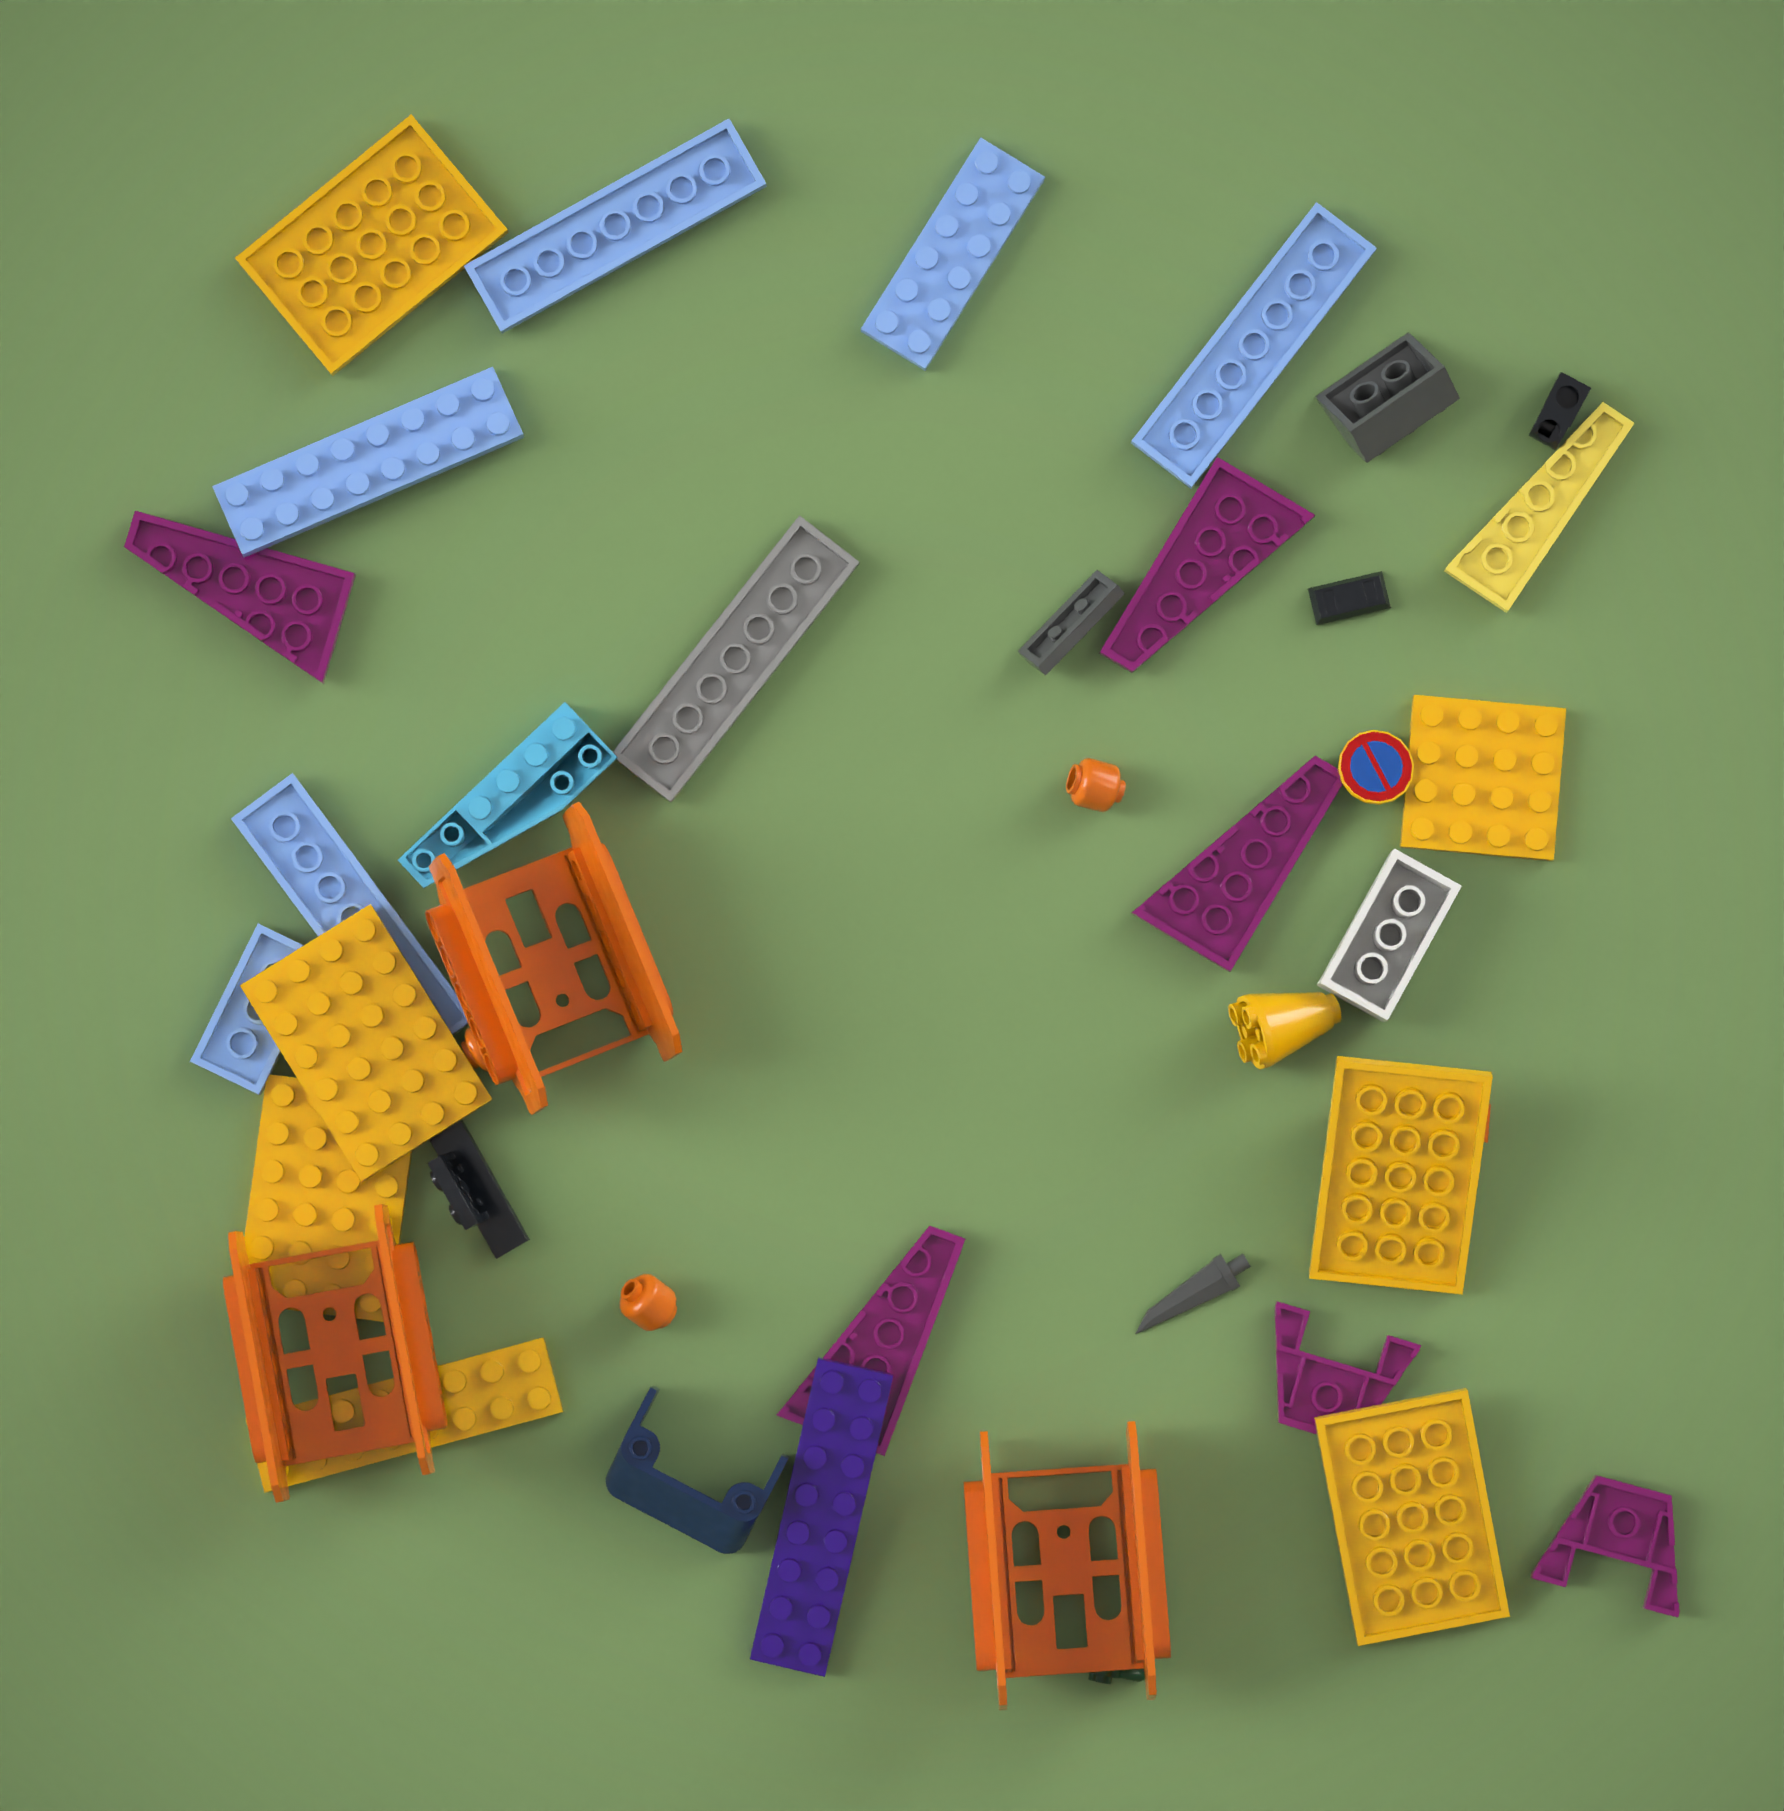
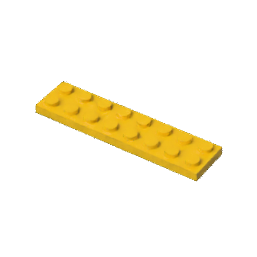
(478, 1398)

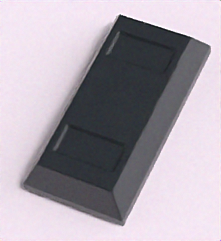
(1349, 598)

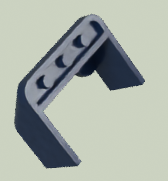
(713, 1523)

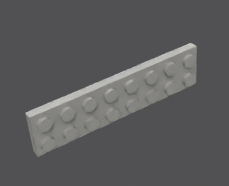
(735, 659)

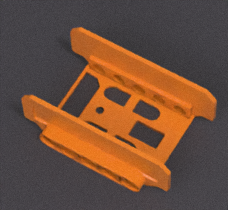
(574, 876)
(291, 1436)
(1066, 1568)

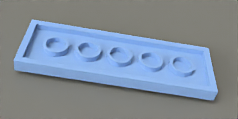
(952, 254)

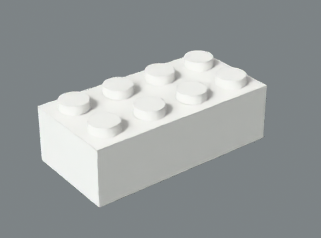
(1389, 935)

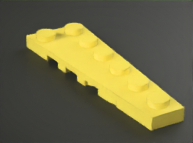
(1523, 531)

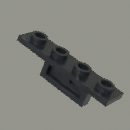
(473, 1190)

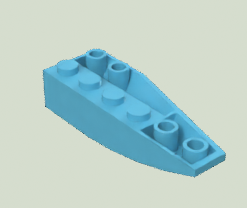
(516, 795)

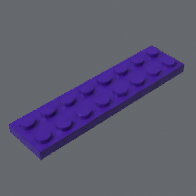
(821, 1516)

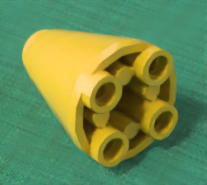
(1280, 1023)

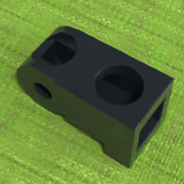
(1559, 410)

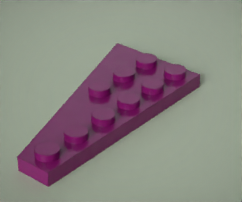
(1214, 545)
(270, 594)
(1233, 882)
(893, 1325)

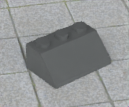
(1388, 397)

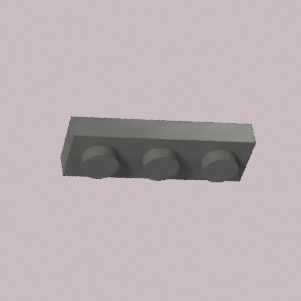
(1071, 622)

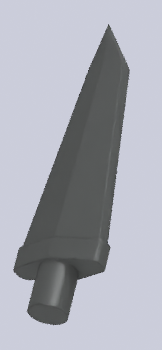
(1203, 1286)

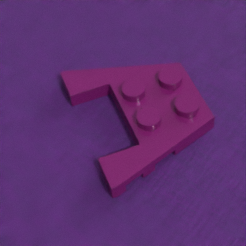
(1319, 1386)
(1622, 1525)

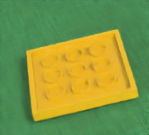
(1483, 778)

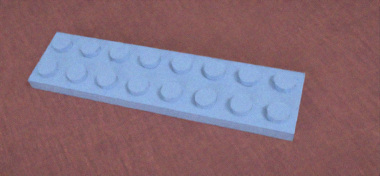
(615, 226)
(1253, 345)
(368, 462)
(329, 880)

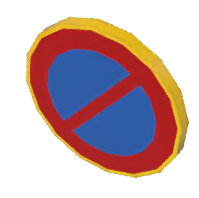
(1376, 767)

